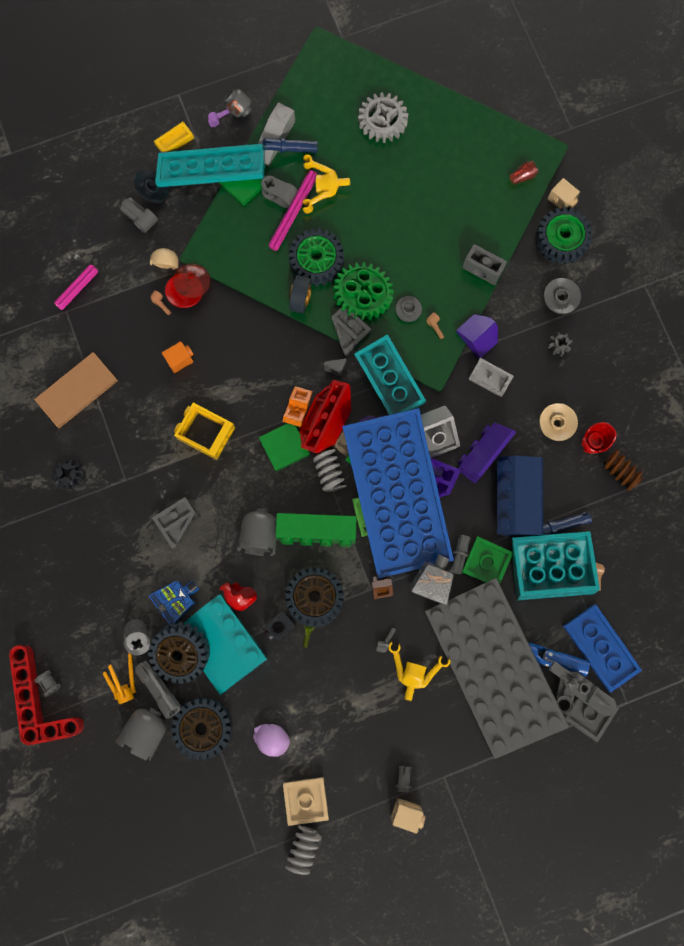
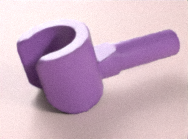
(213, 117)

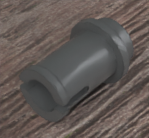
(404, 780)

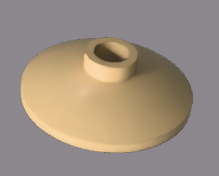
(562, 414)

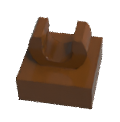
(382, 588)

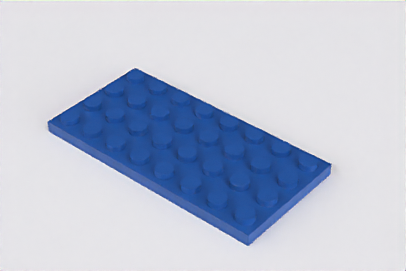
(397, 492)

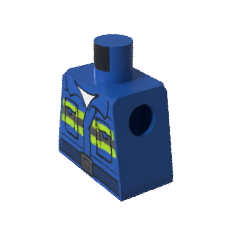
(175, 600)

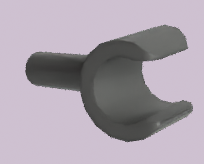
(382, 647)

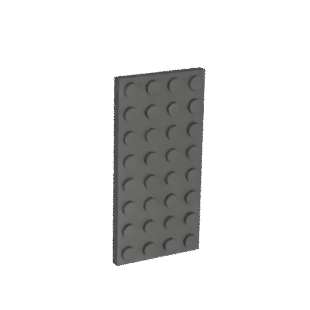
(496, 669)

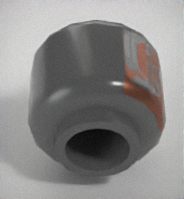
(237, 103)

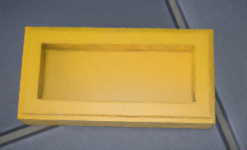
(174, 138)

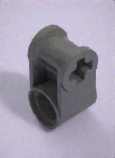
(278, 192)

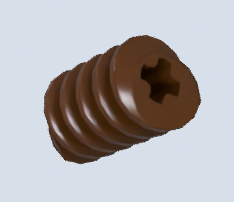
(623, 470)

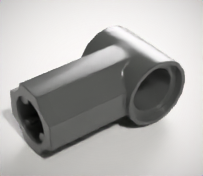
(142, 218)
(563, 693)

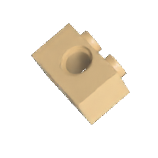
(407, 815)

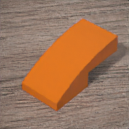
(297, 406)

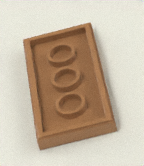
(76, 390)

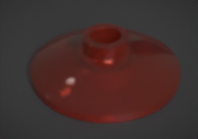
(191, 287)

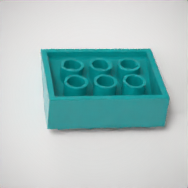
(554, 566)
(232, 647)

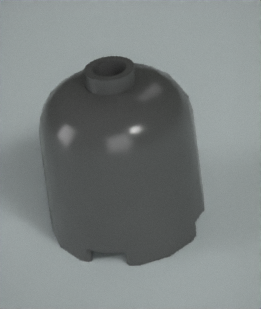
(258, 533)
(143, 733)

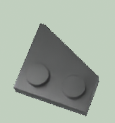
(175, 521)

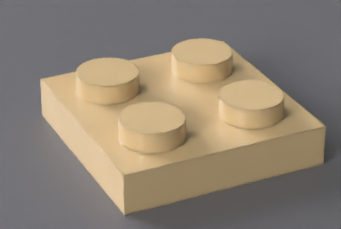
(305, 801)

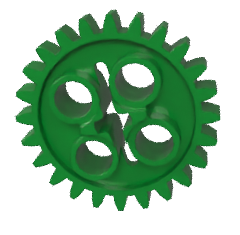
(363, 291)

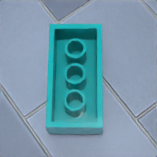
(390, 376)

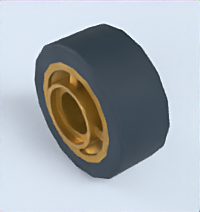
(300, 294)

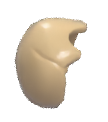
(164, 258)

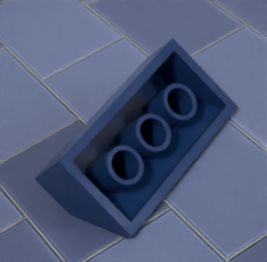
(519, 496)

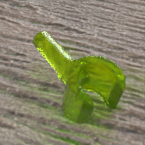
(307, 635)

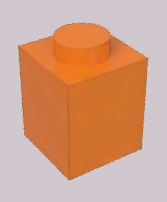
(178, 356)

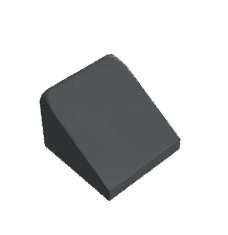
(335, 366)

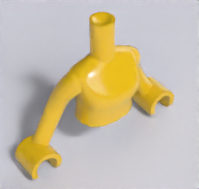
(325, 184)
(414, 674)

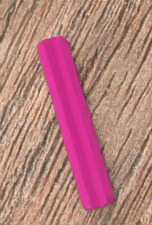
(78, 284)

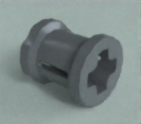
(47, 683)

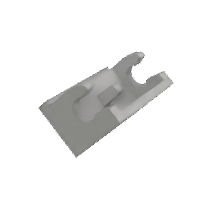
(491, 377)

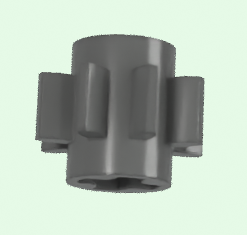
(560, 349)

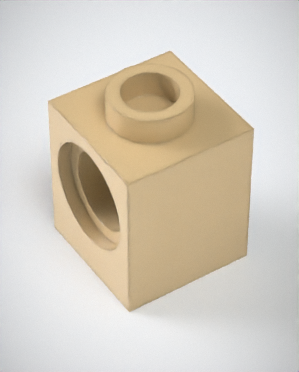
(564, 195)

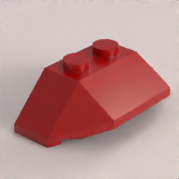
(326, 417)

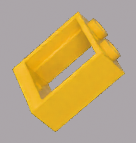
(220, 441)

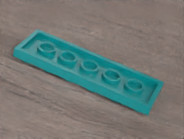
(210, 165)

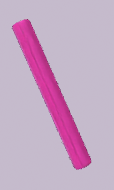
(293, 210)

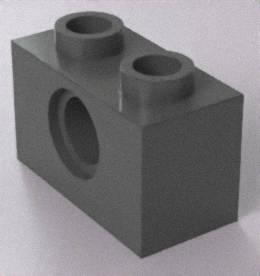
(484, 264)

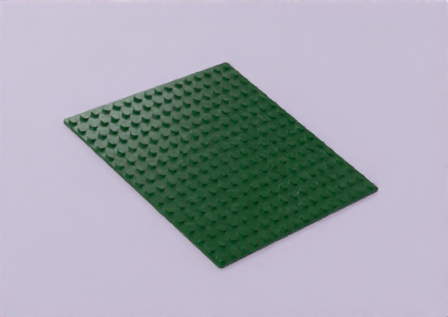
(408, 204)

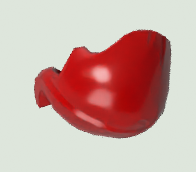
(598, 438)
(238, 597)

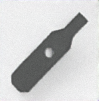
(591, 695)

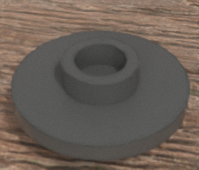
(408, 309)

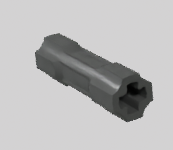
(166, 701)

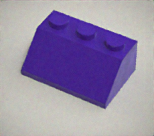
(485, 451)

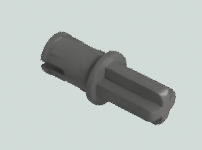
(460, 554)

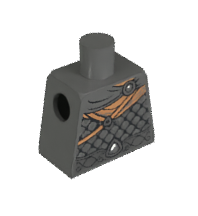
(433, 580)

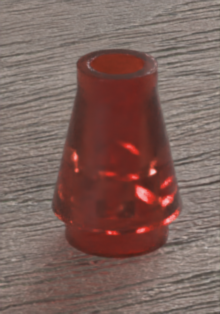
(523, 173)

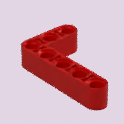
(33, 703)

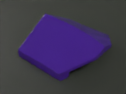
(479, 334)
(445, 477)

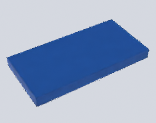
(602, 648)

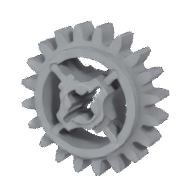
(380, 125)

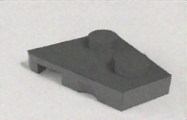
(349, 330)

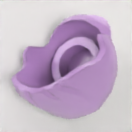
(271, 739)

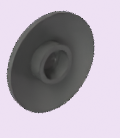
(566, 289)

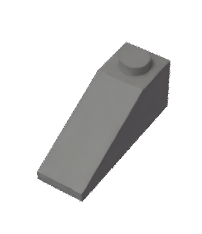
(277, 126)

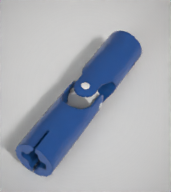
(567, 661)

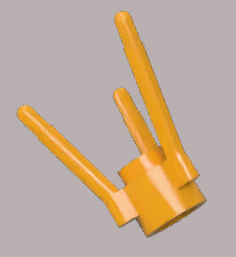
(122, 693)

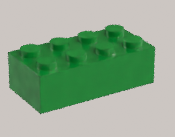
(316, 529)

